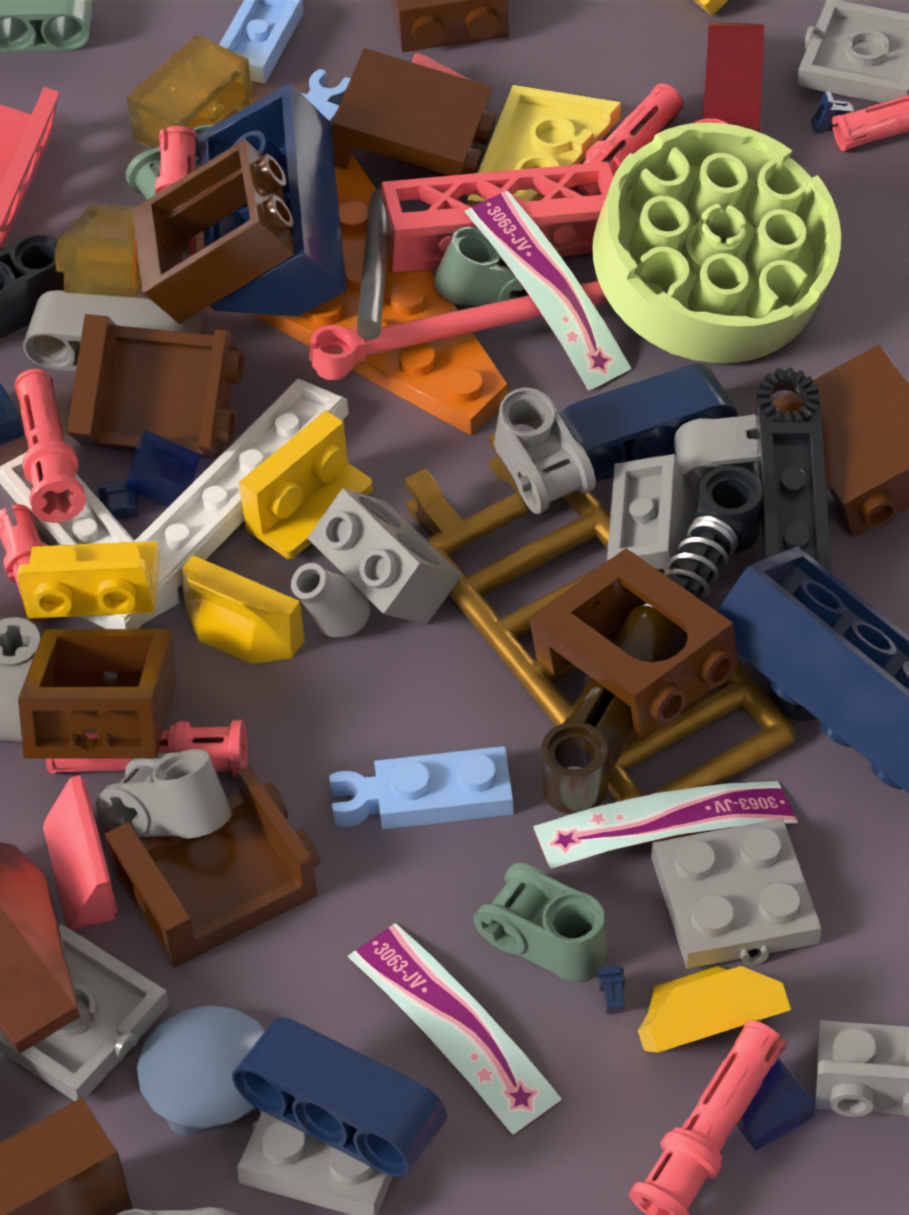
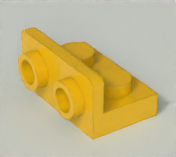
(298, 484)
(90, 579)

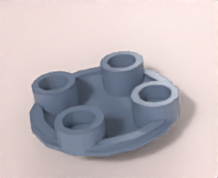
(190, 1068)

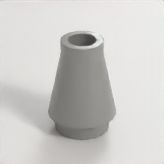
(330, 600)

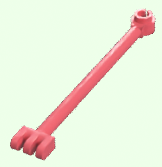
(338, 349)

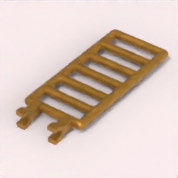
(453, 533)

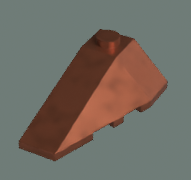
(34, 974)

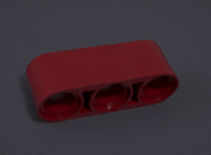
(734, 74)

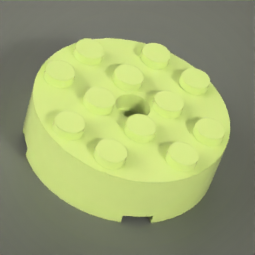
(716, 243)

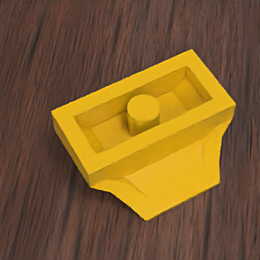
(240, 614)
(708, 1005)

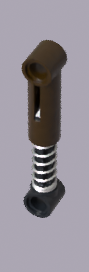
(600, 721)

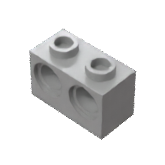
(384, 556)

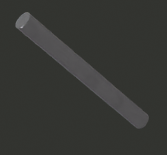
(373, 270)

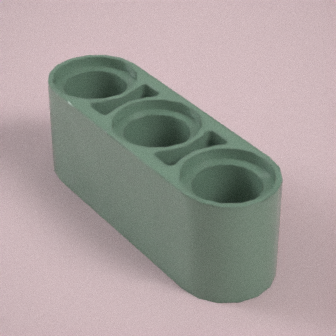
(44, 25)

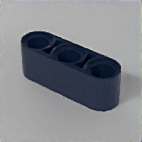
(644, 416)
(340, 1097)

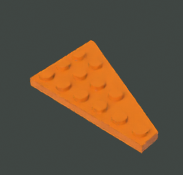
(443, 376)

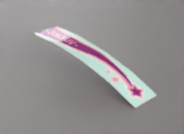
(551, 289)
(660, 817)
(457, 1027)

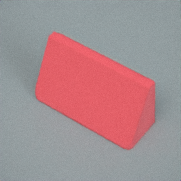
(78, 858)

